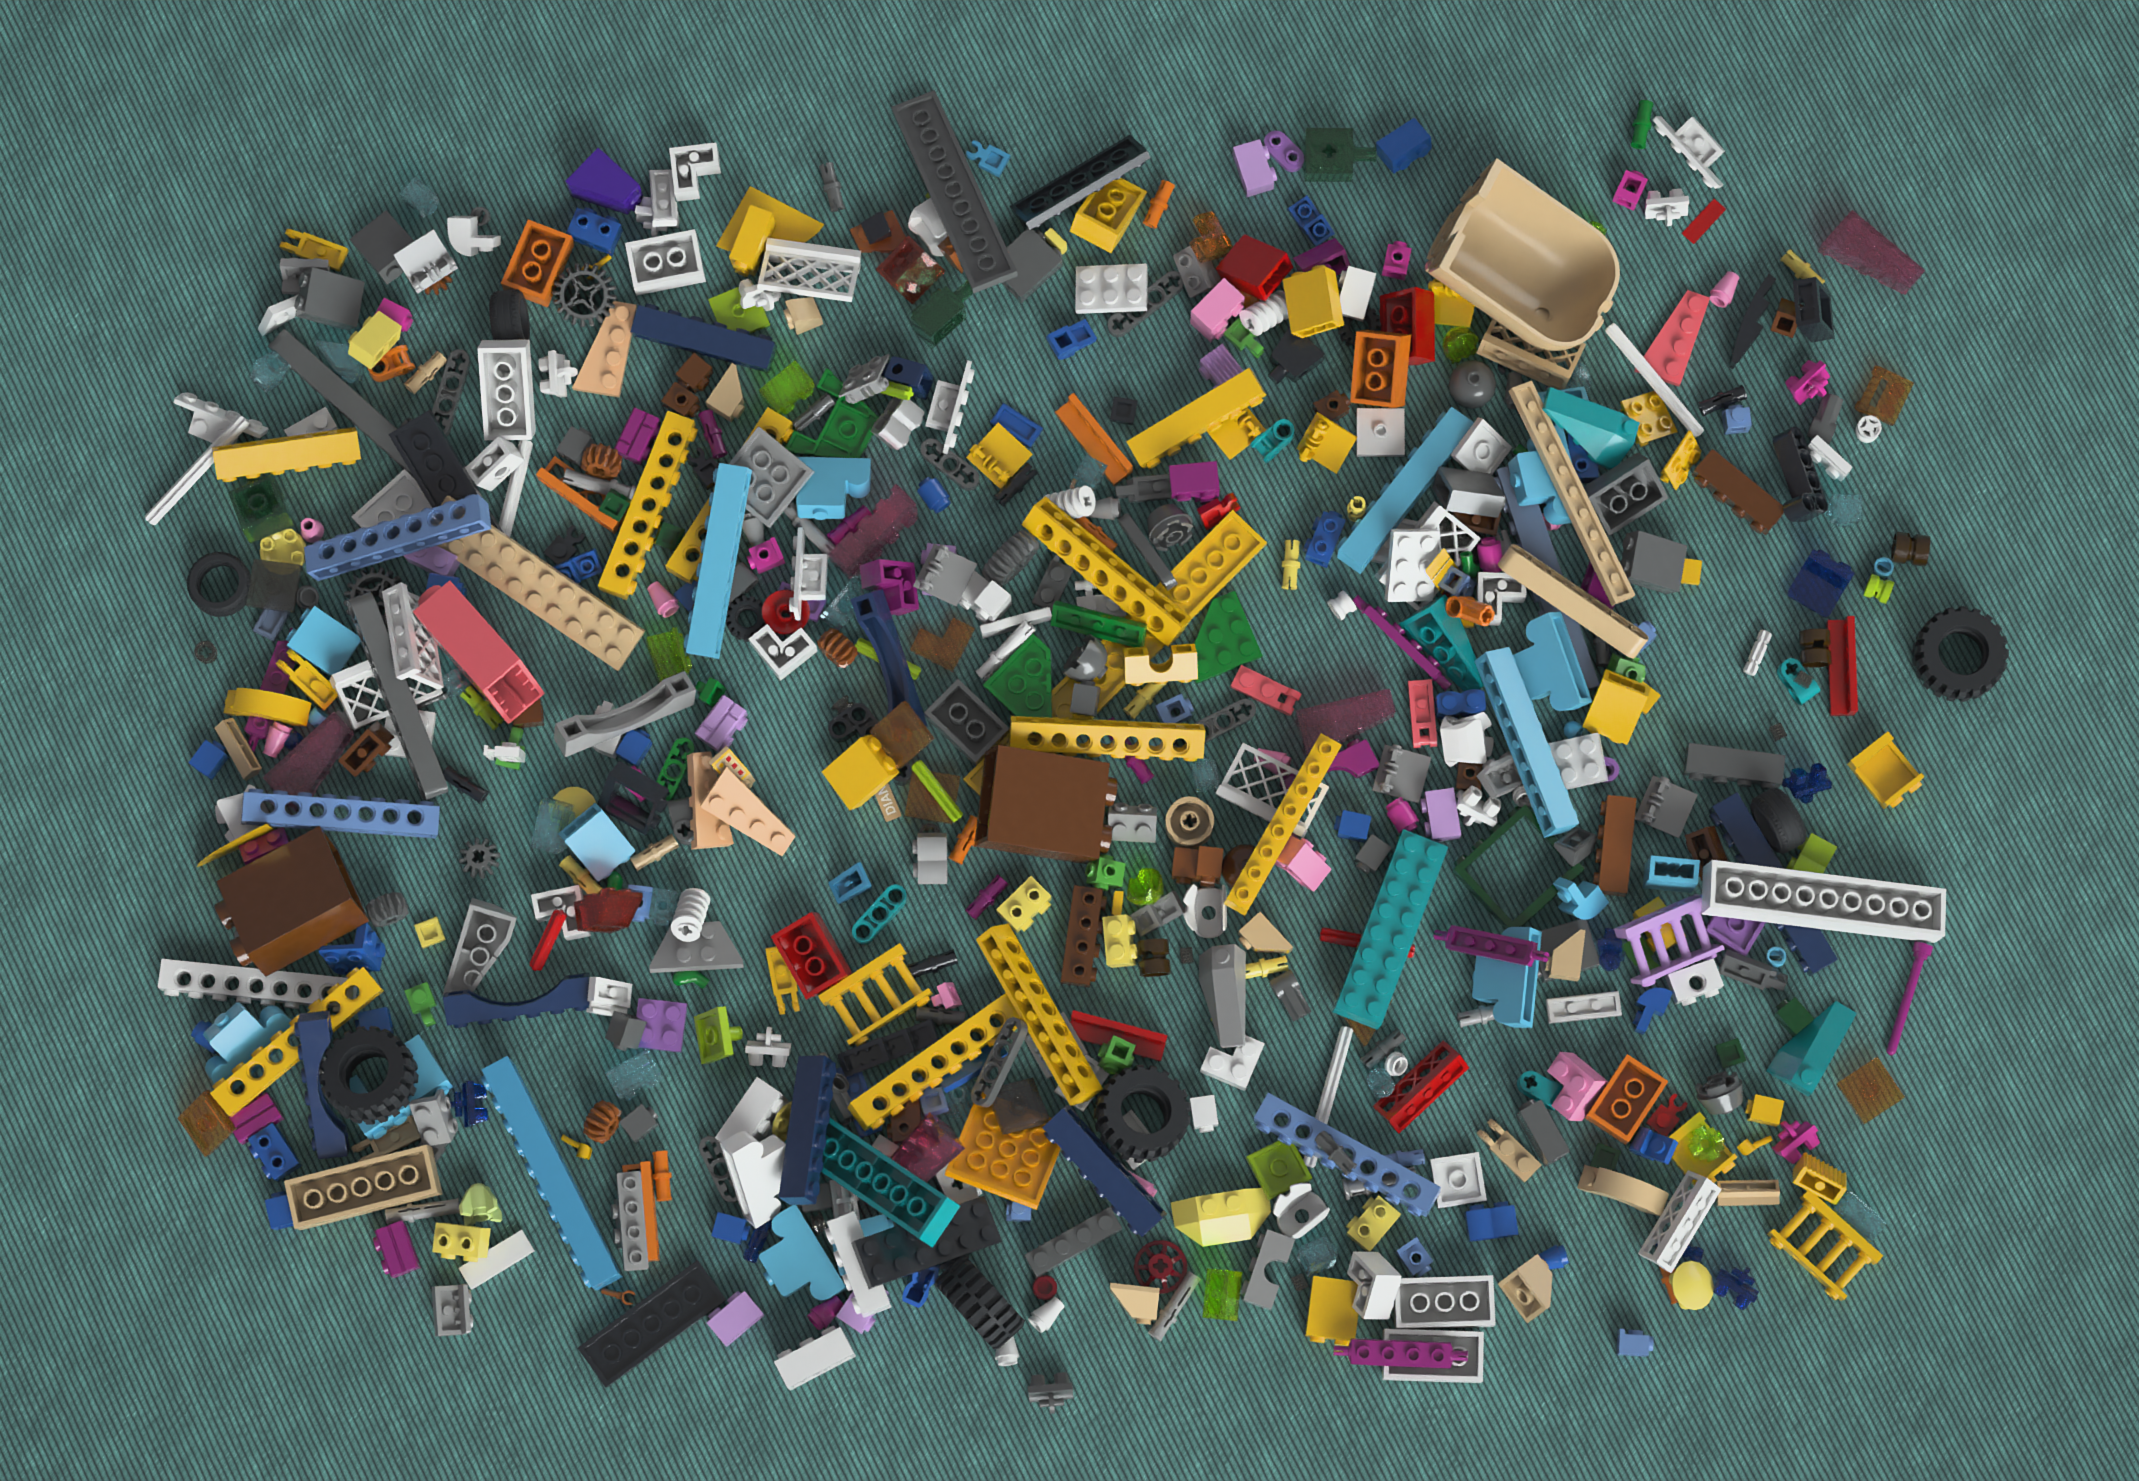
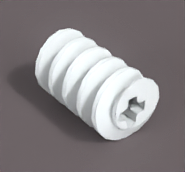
(1265, 313)
(1075, 502)
(690, 914)

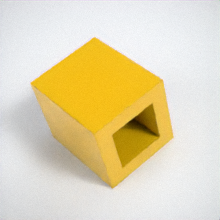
(1764, 1110)

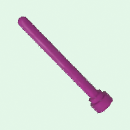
(1921, 953)

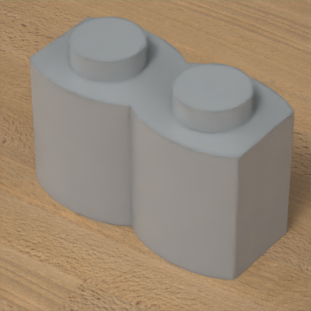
(897, 422)
(932, 858)

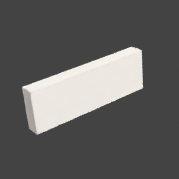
(662, 198)
(1012, 623)
(1583, 1007)
(498, 1259)

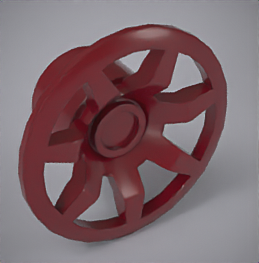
(1160, 1265)

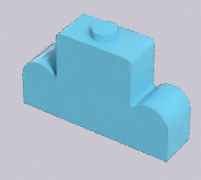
(1533, 482)
(827, 488)
(1552, 664)
(1509, 984)
(238, 1035)
(799, 1259)

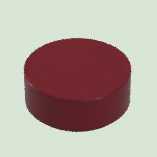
(1044, 1287)

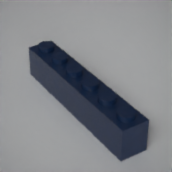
(703, 338)
(807, 1130)
(1104, 1171)

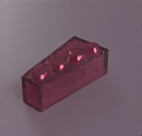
(1872, 254)
(874, 532)
(1343, 718)
(311, 759)
(928, 1148)

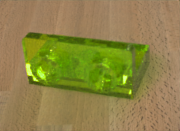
(668, 654)

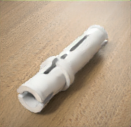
(1011, 644)

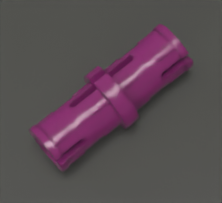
(712, 434)
(847, 525)
(986, 897)

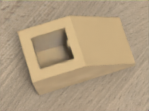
(802, 314)

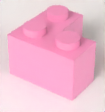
(1215, 309)
(1303, 863)
(1580, 1087)

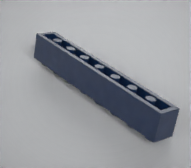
(1752, 848)

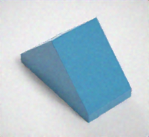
(850, 883)

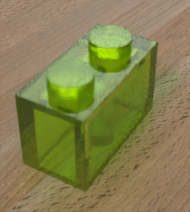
(787, 388)
(1222, 1294)

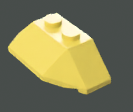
(1221, 1216)

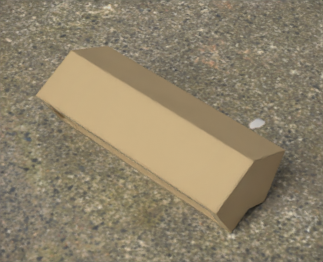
(238, 748)
(1748, 1192)

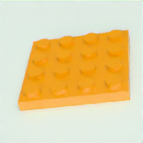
(1005, 1164)

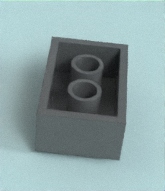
(1625, 493)
(966, 722)

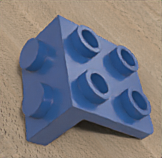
(365, 952)

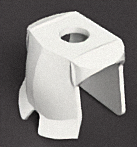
(927, 224)
(1465, 739)
(229, 811)
(1196, 901)
(1299, 1198)

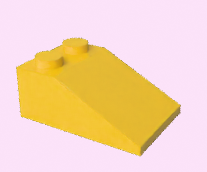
(1108, 213)

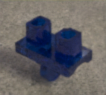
(1805, 785)
(1610, 950)
(471, 1114)
(1727, 1281)

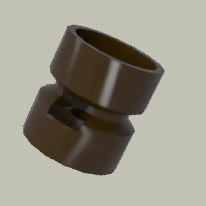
(1910, 548)
(1815, 656)
(1154, 957)

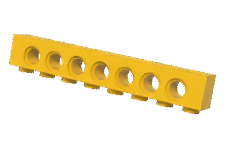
(672, 426)
(678, 564)
(1106, 571)
(1144, 731)
(1282, 824)
(1040, 1014)
(232, 1102)
(862, 1106)

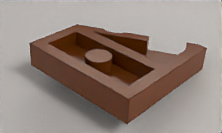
(883, 246)

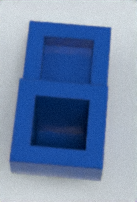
(1071, 339)
(1652, 1002)
(1652, 1145)

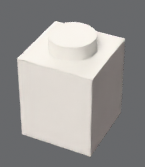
(1204, 1113)

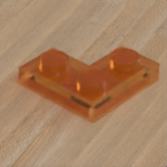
(1213, 240)
(944, 650)

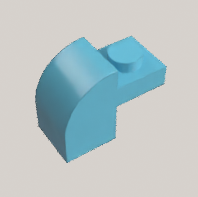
(1582, 900)

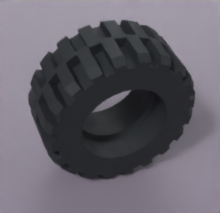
(1976, 627)
(348, 1054)
(1159, 1088)
(979, 1302)

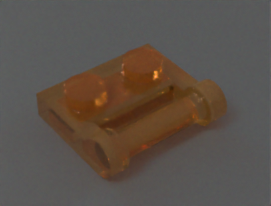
(1892, 398)

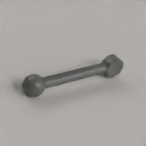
(441, 697)

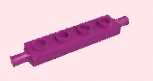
(1411, 647)
(274, 681)
(1491, 945)
(1400, 1353)

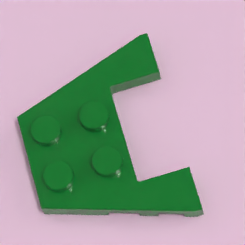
(845, 431)

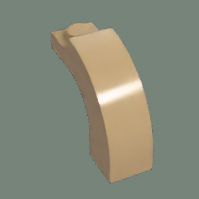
(1623, 1189)

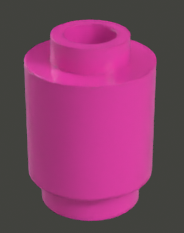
(1489, 554)
(1402, 815)

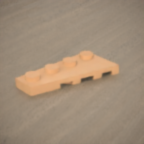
(608, 356)
(742, 809)
(707, 828)

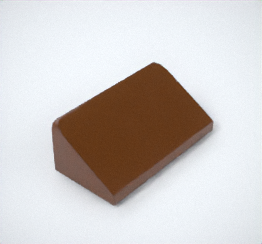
(1478, 523)

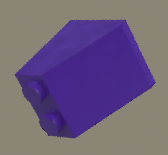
(604, 184)

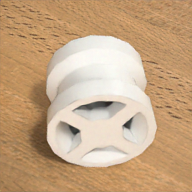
(1870, 424)
(1341, 605)

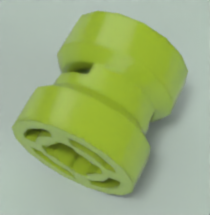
(1878, 588)

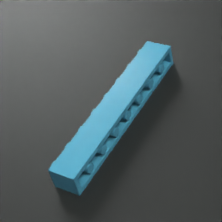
(1404, 491)
(718, 560)
(1526, 742)

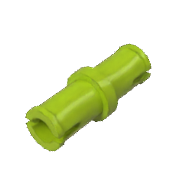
(481, 707)

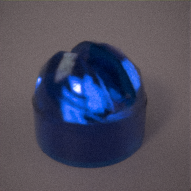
(293, 739)

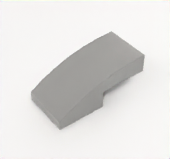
(1158, 914)

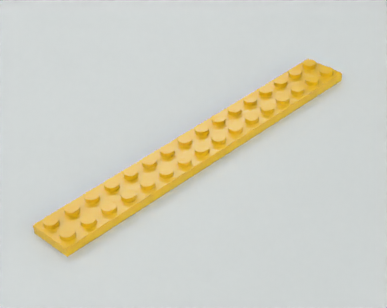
(1199, 580)

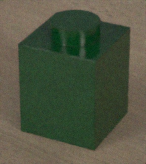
(1793, 1016)

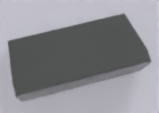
(1576, 845)

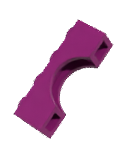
(1355, 760)

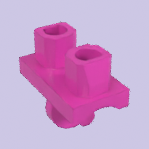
(1810, 384)
(1792, 1137)

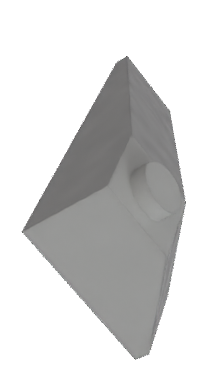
(480, 943)
(1224, 988)

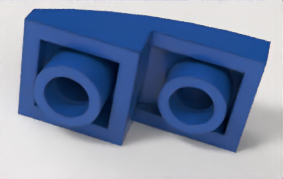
(1310, 221)
(581, 566)

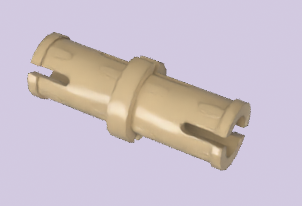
(425, 372)
(654, 852)

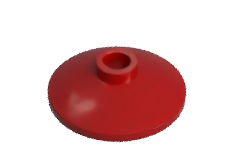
(776, 606)

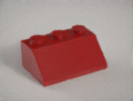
(1411, 313)
(811, 955)

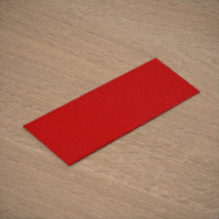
(1703, 221)

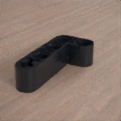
(1800, 475)
(862, 728)

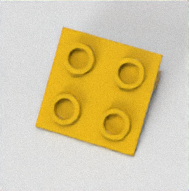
(1449, 306)
(1652, 417)
(1237, 433)
(1326, 443)
(999, 455)
(1681, 461)

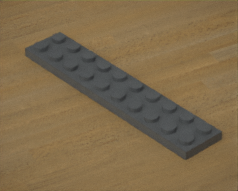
(954, 192)

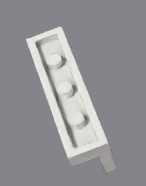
(1683, 1222)

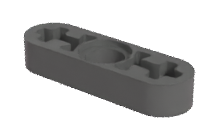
(968, 470)
(706, 1156)

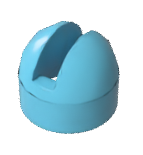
(1886, 565)
(316, 716)
(1573, 729)
(1776, 953)

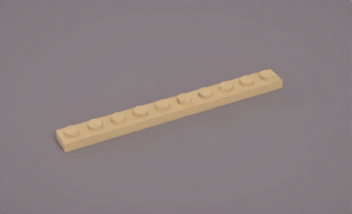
(1572, 493)

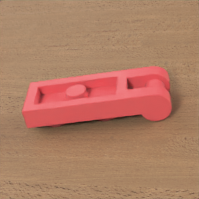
(1265, 690)
(1422, 712)

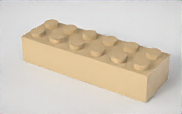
(363, 1187)

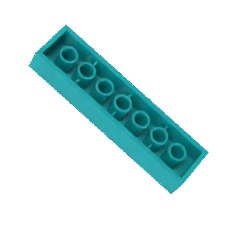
(1390, 929)
(886, 1185)

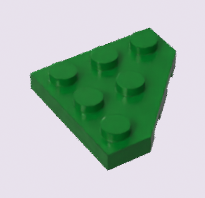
(1224, 639)
(1025, 681)

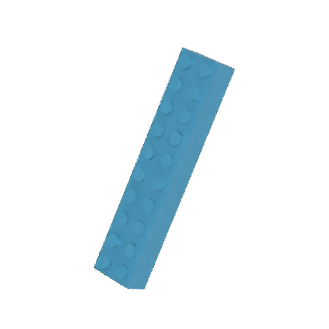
(552, 1174)

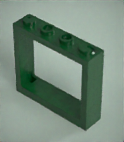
(1481, 846)

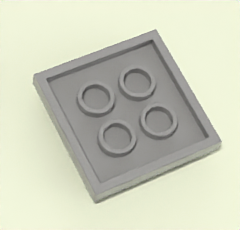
(774, 477)

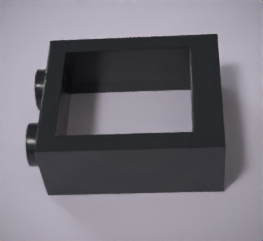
(1816, 316)
(627, 811)

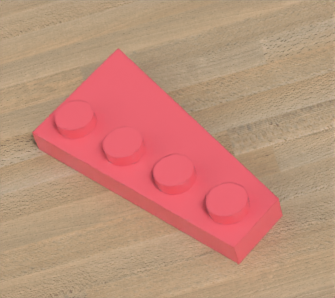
(1675, 341)

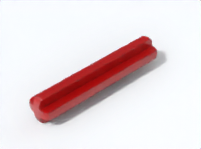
(548, 939)

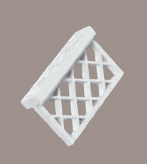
(812, 257)
(1431, 520)
(405, 644)
(362, 672)
(1256, 805)

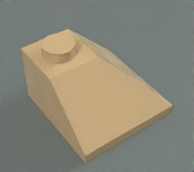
(1529, 1288)
(1138, 1301)

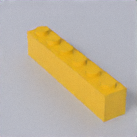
(1197, 418)
(286, 453)

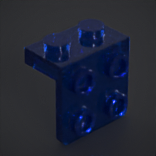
(1820, 583)

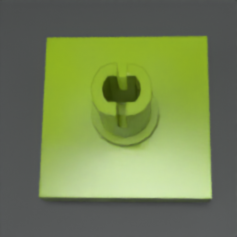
(715, 1035)

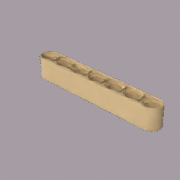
(1573, 601)

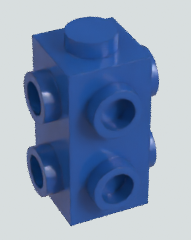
(1326, 536)

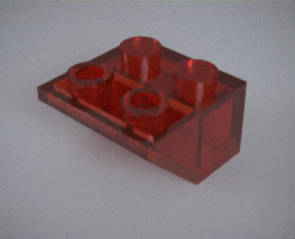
(910, 269)
(607, 910)

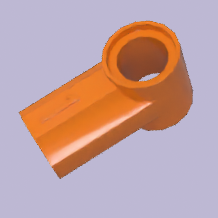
(1469, 609)

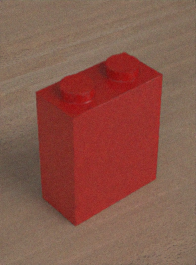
(1254, 267)

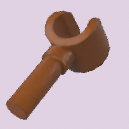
(619, 1295)

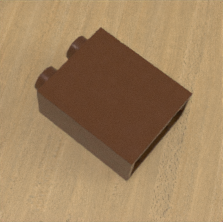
(1044, 805)
(289, 903)

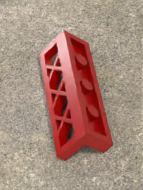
(1843, 670)
(1100, 1031)
(1424, 1089)

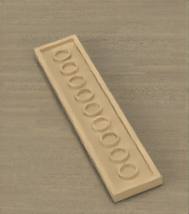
(548, 594)

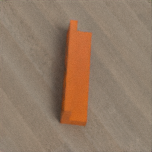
(1094, 439)
(577, 498)
(649, 1207)

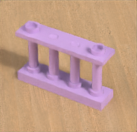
(1652, 923)

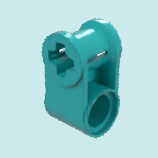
(1272, 441)
(1796, 691)
(1543, 1088)

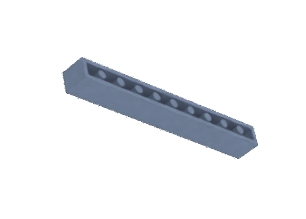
(1532, 535)

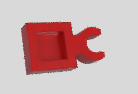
(1215, 511)
(1664, 1118)

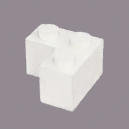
(688, 164)
(1355, 292)
(1498, 588)
(985, 599)
(785, 655)
(564, 899)
(1234, 1069)
(1376, 1284)

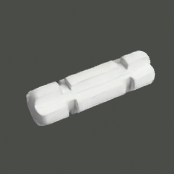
(1757, 652)

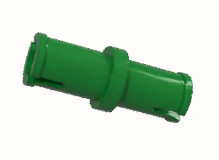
(1642, 124)

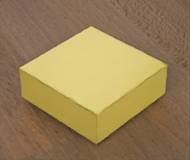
(1054, 239)
(429, 932)

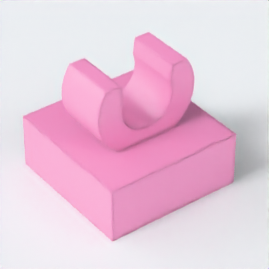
(947, 996)

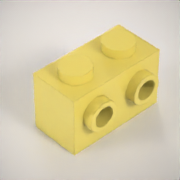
(374, 339)
(1024, 905)
(1119, 941)
(1373, 1223)
(461, 1240)

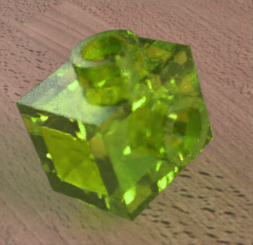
(1715, 1143)

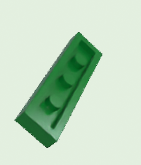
(1098, 624)

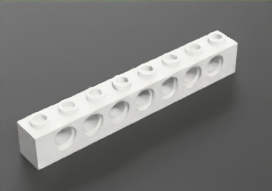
(173, 970)

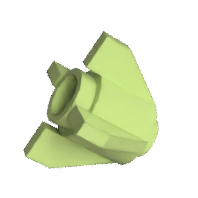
(479, 1205)

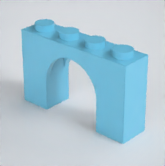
(429, 1081)

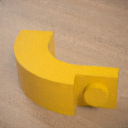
(267, 705)

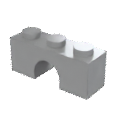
(1272, 1247)

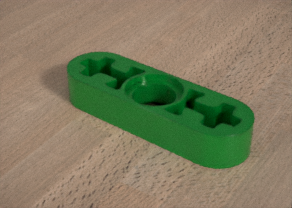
(669, 761)

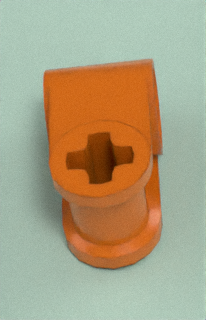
(393, 365)

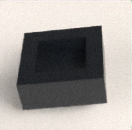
(1123, 410)

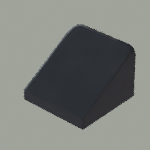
(876, 228)

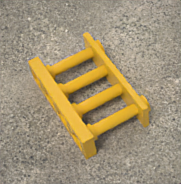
(875, 971)
(1829, 1221)

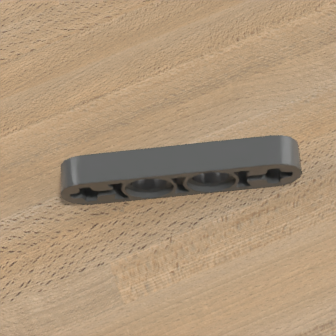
(1151, 307)
(451, 394)
(1147, 551)
(1211, 720)
(1002, 1064)

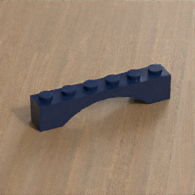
(877, 622)
(467, 1006)
(329, 1130)

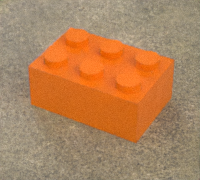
(538, 262)
(1380, 368)
(1626, 1099)

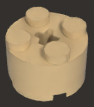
(1198, 812)

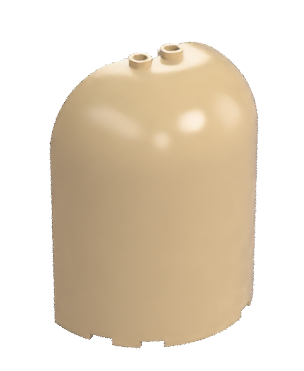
(1525, 250)

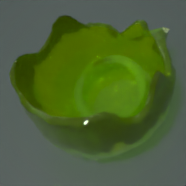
(1459, 343)
(1146, 887)

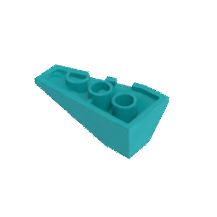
(1598, 429)
(1445, 641)
(1808, 1053)

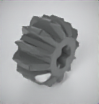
(470, 859)
(387, 909)

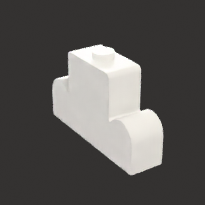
(755, 1174)

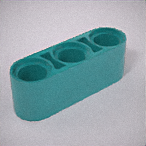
(876, 926)

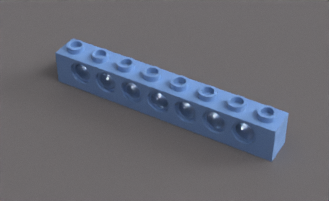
(388, 546)
(328, 821)
(1419, 1205)

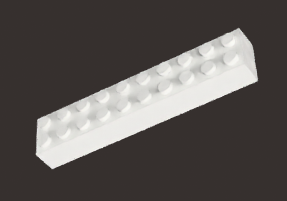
(1823, 901)

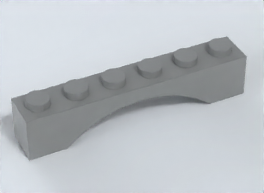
(589, 730)

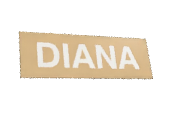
(887, 803)

